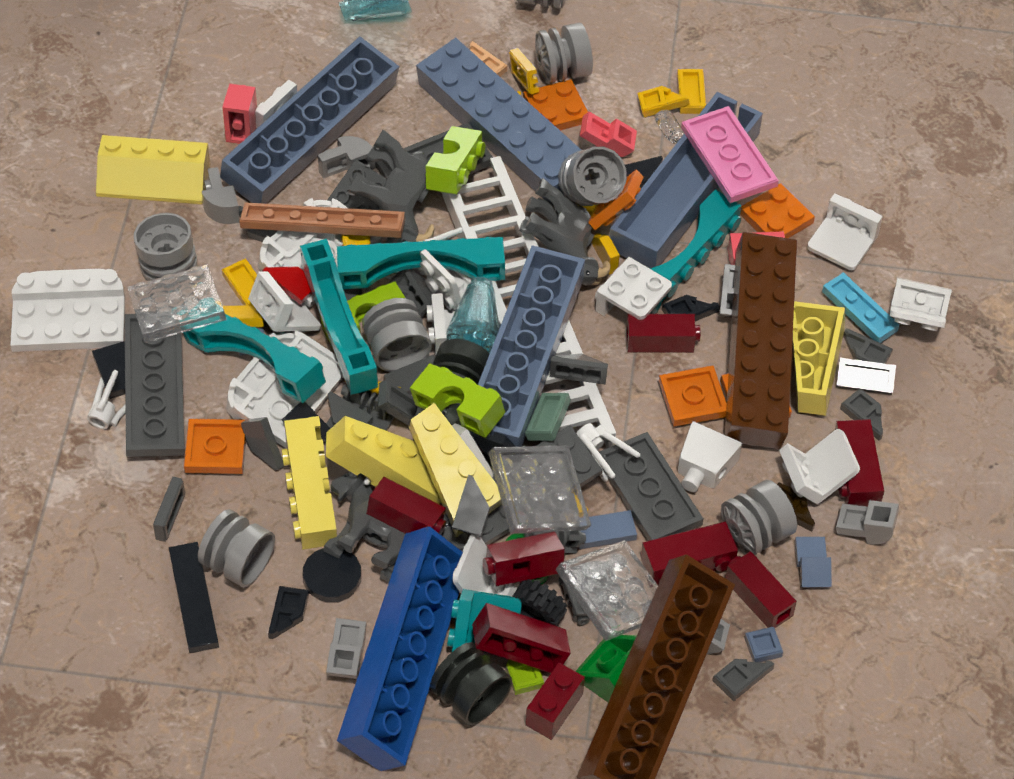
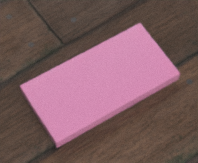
(729, 154)

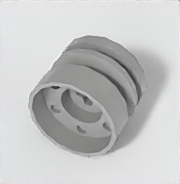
(564, 53)
(606, 174)
(164, 245)
(396, 334)
(759, 517)
(236, 548)

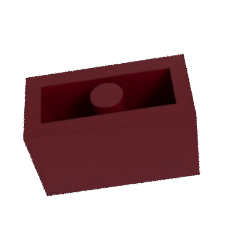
(555, 701)

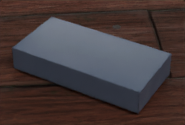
(610, 529)

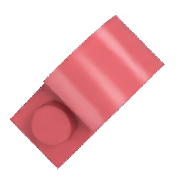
(611, 135)

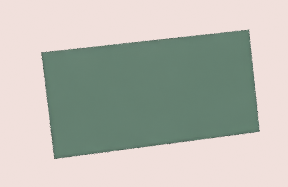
(548, 416)

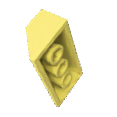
(152, 169)

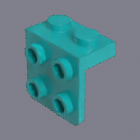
(467, 610)

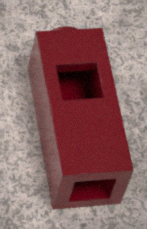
(662, 333)
(404, 508)
(523, 558)
(760, 590)

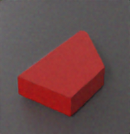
(292, 282)

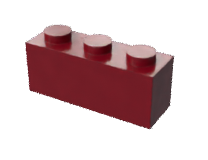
(868, 482)
(708, 545)
(520, 638)

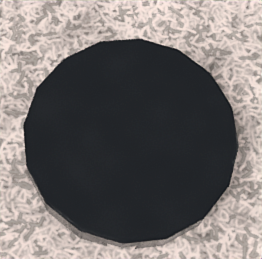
(331, 577)

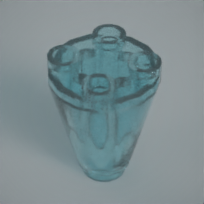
(373, 9)
(476, 315)

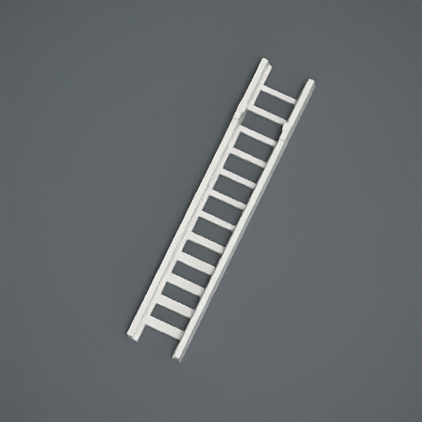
(570, 345)

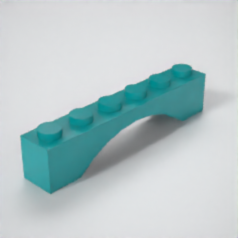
(714, 222)
(365, 264)
(349, 346)
(296, 372)

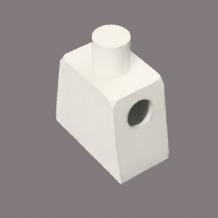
(706, 457)

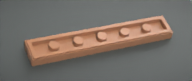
(322, 220)

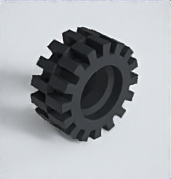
(540, 602)

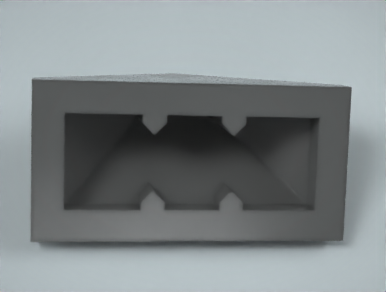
(414, 288)
(578, 368)

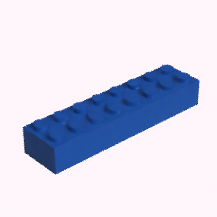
(402, 651)

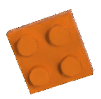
(559, 104)
(606, 212)
(777, 212)
(693, 395)
(215, 446)

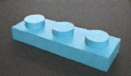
(860, 308)

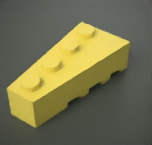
(816, 351)
(379, 455)
(450, 461)
(309, 482)

